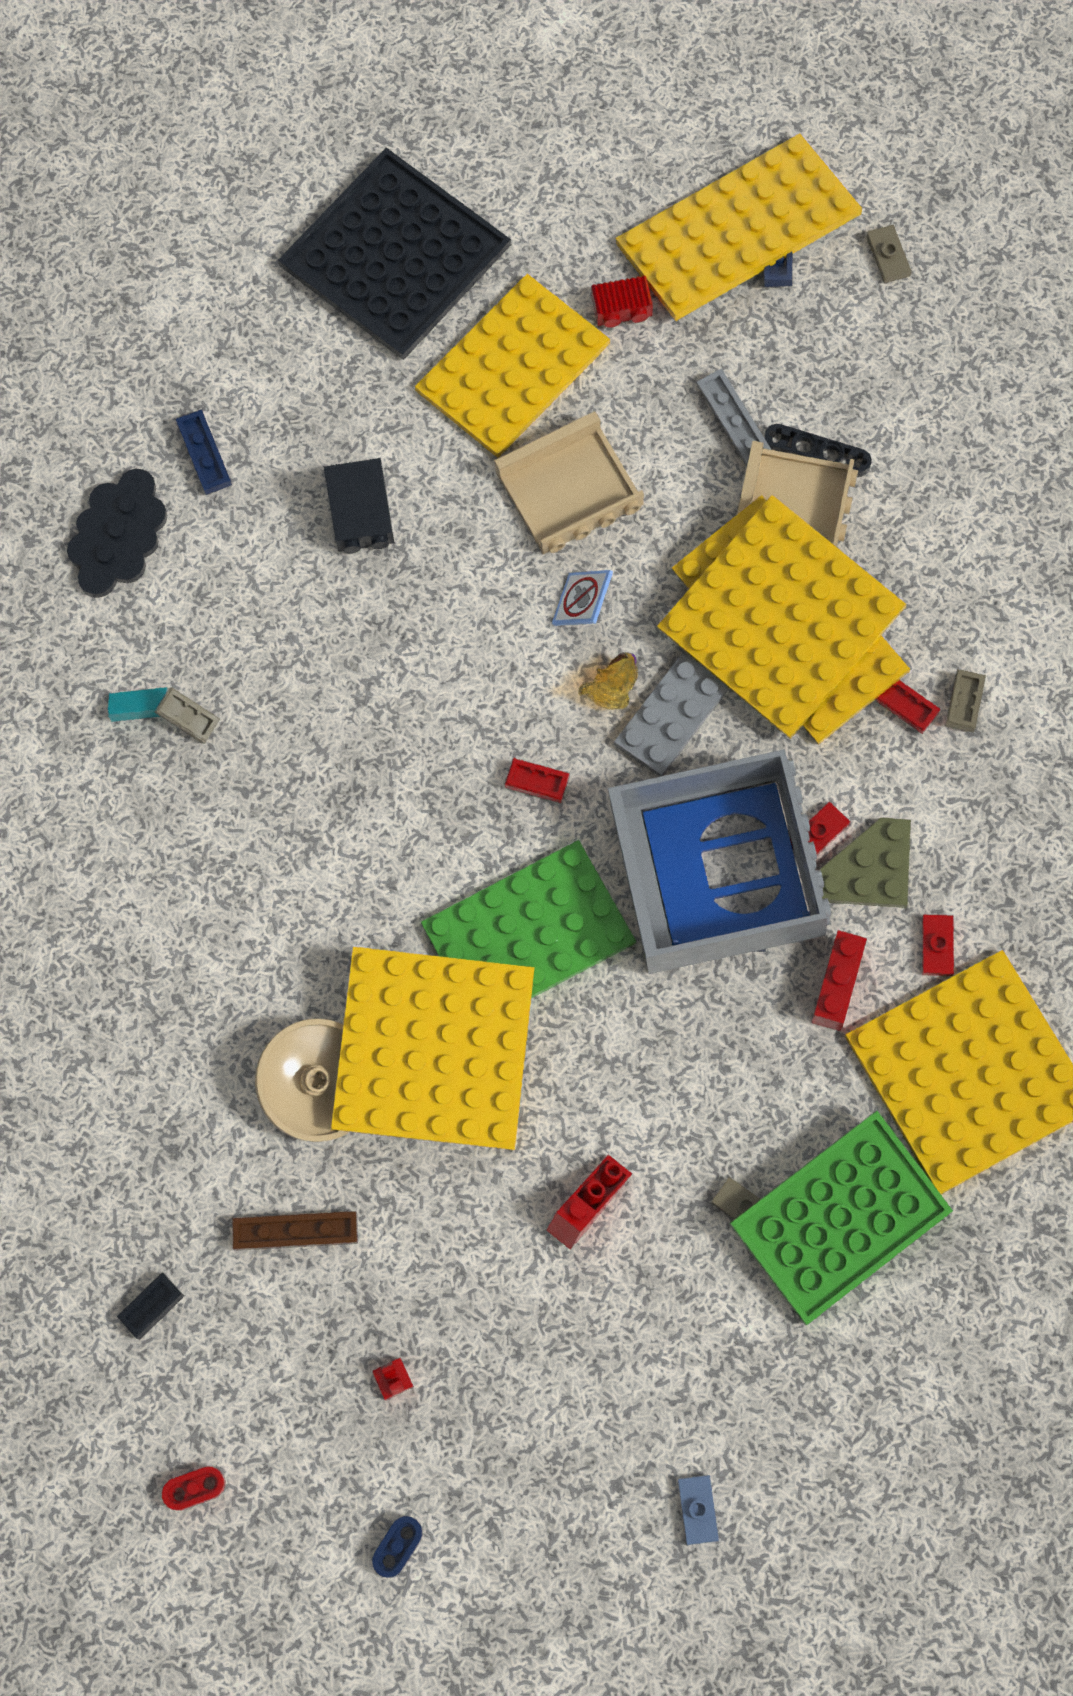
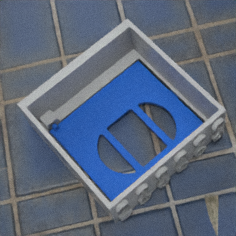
(696, 923)

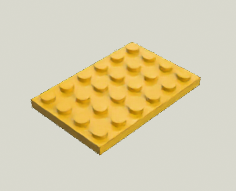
(512, 365)

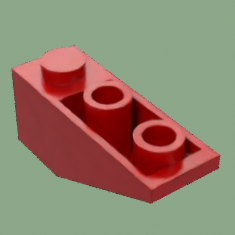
(588, 1202)

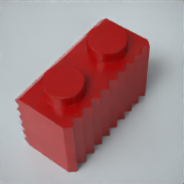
(621, 301)

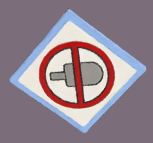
(582, 597)

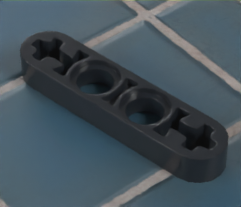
(819, 445)

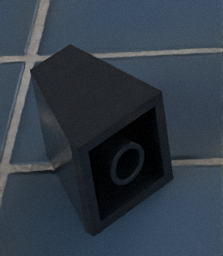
(359, 505)

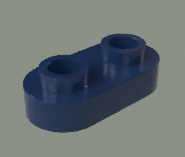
(395, 1545)

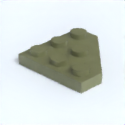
(872, 867)

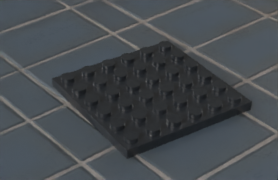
(394, 253)

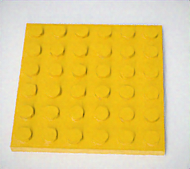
(781, 616)
(433, 1048)
(968, 1071)

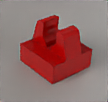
(392, 1379)

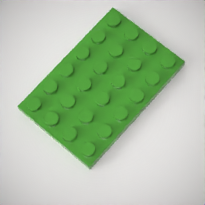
(541, 917)
(841, 1217)

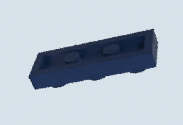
(203, 452)

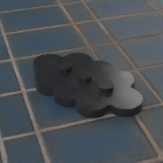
(117, 533)

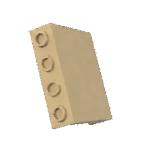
(568, 484)
(806, 485)

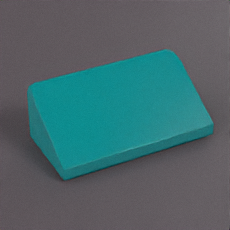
(134, 704)

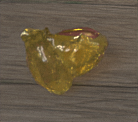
(612, 685)

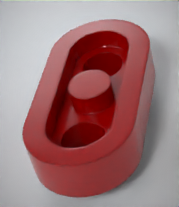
(194, 1488)

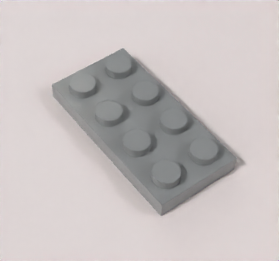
(671, 715)

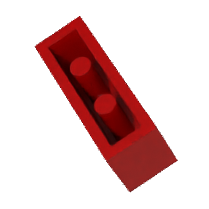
(839, 980)

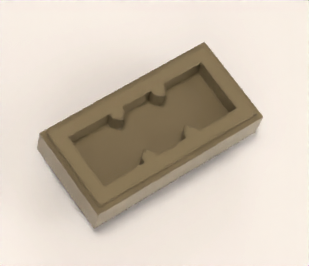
(888, 253)
(965, 700)
(187, 715)
(734, 1198)

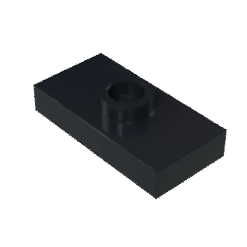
(150, 1306)

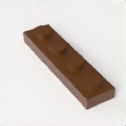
(295, 1231)

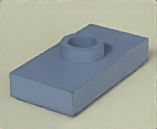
(698, 1510)

